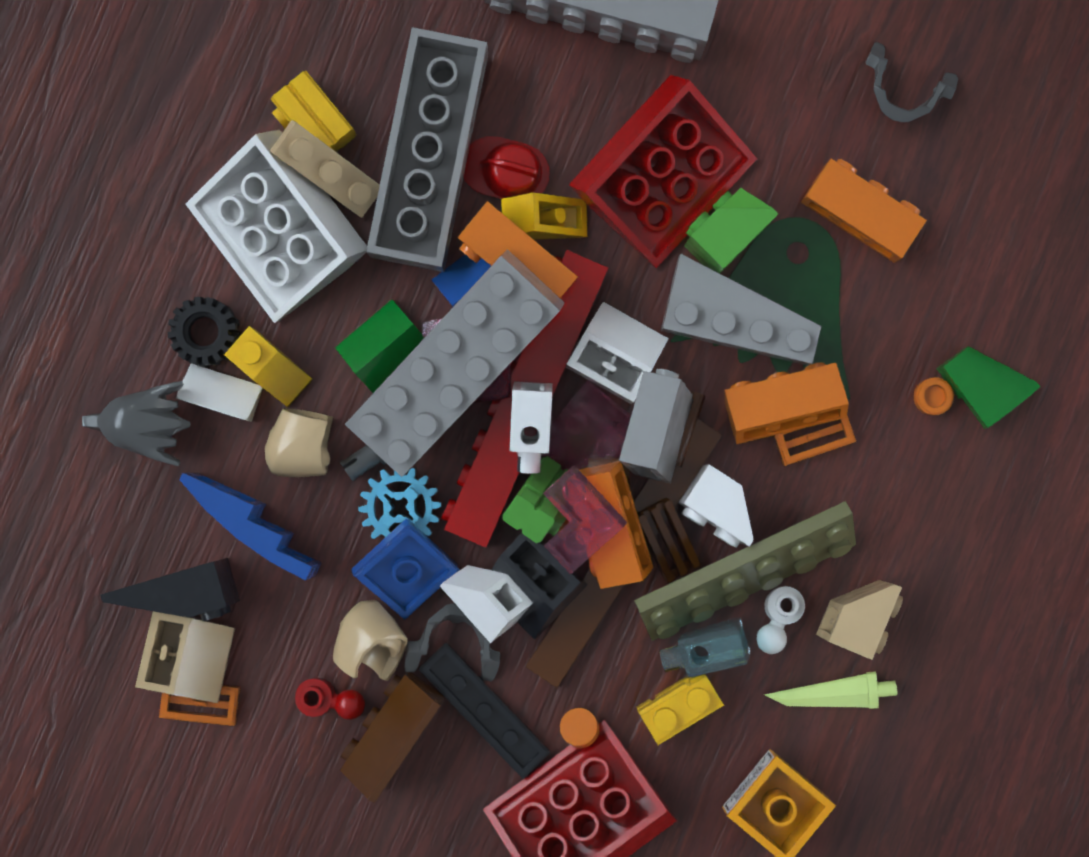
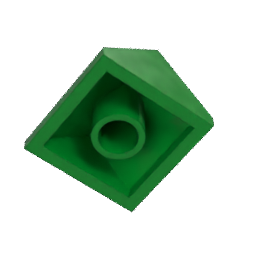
(380, 345)

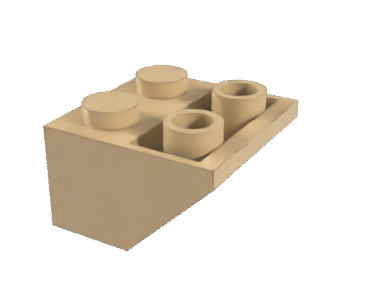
(860, 617)
(185, 657)

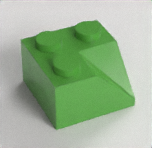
(729, 230)

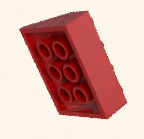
(663, 169)
(581, 805)

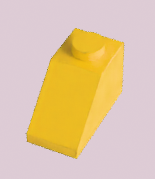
(547, 215)
(268, 366)

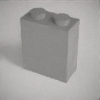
(656, 425)

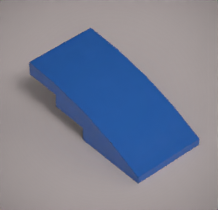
(241, 517)

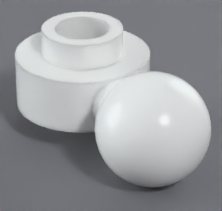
(772, 637)

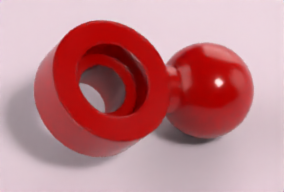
(348, 703)

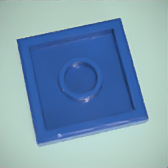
(405, 569)

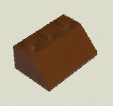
(390, 734)

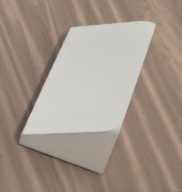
(220, 392)

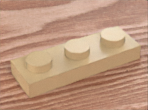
(326, 168)

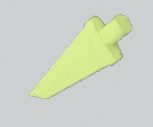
(845, 692)

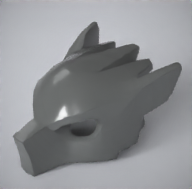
(142, 422)

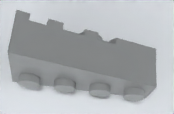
(728, 314)

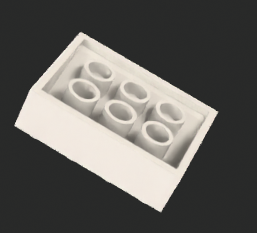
(275, 227)

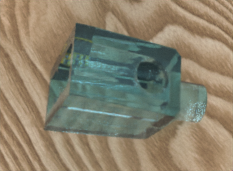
(723, 641)

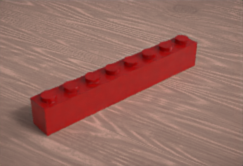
(494, 470)

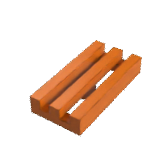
(783, 446)
(231, 705)

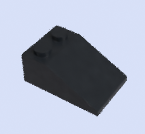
(191, 592)

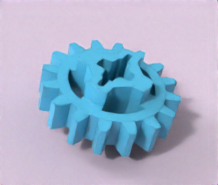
(412, 493)

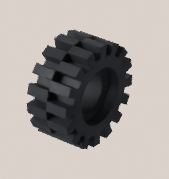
(181, 331)

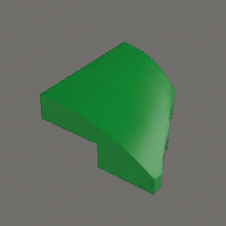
(986, 385)

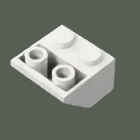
(616, 352)
(719, 502)

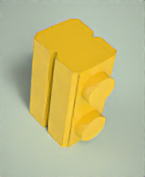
(312, 109)
(679, 707)

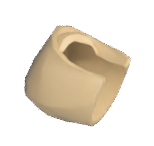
(299, 444)
(369, 637)

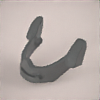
(944, 88)
(415, 649)

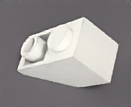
(487, 599)

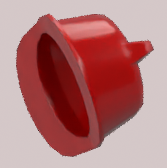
(505, 168)

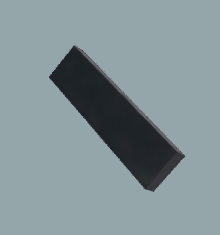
(484, 710)

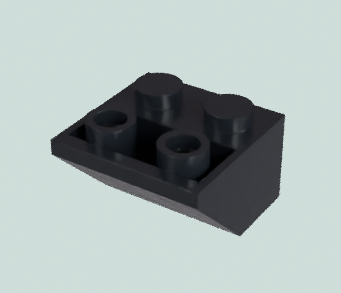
(541, 580)

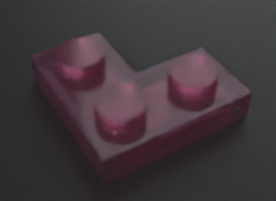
(590, 519)

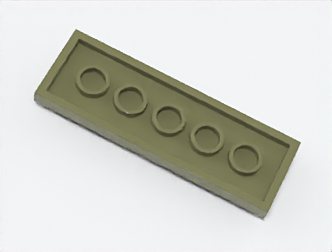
(747, 571)

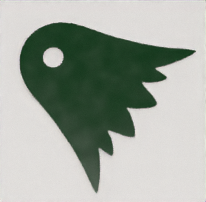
(804, 288)

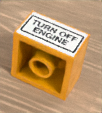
(778, 806)

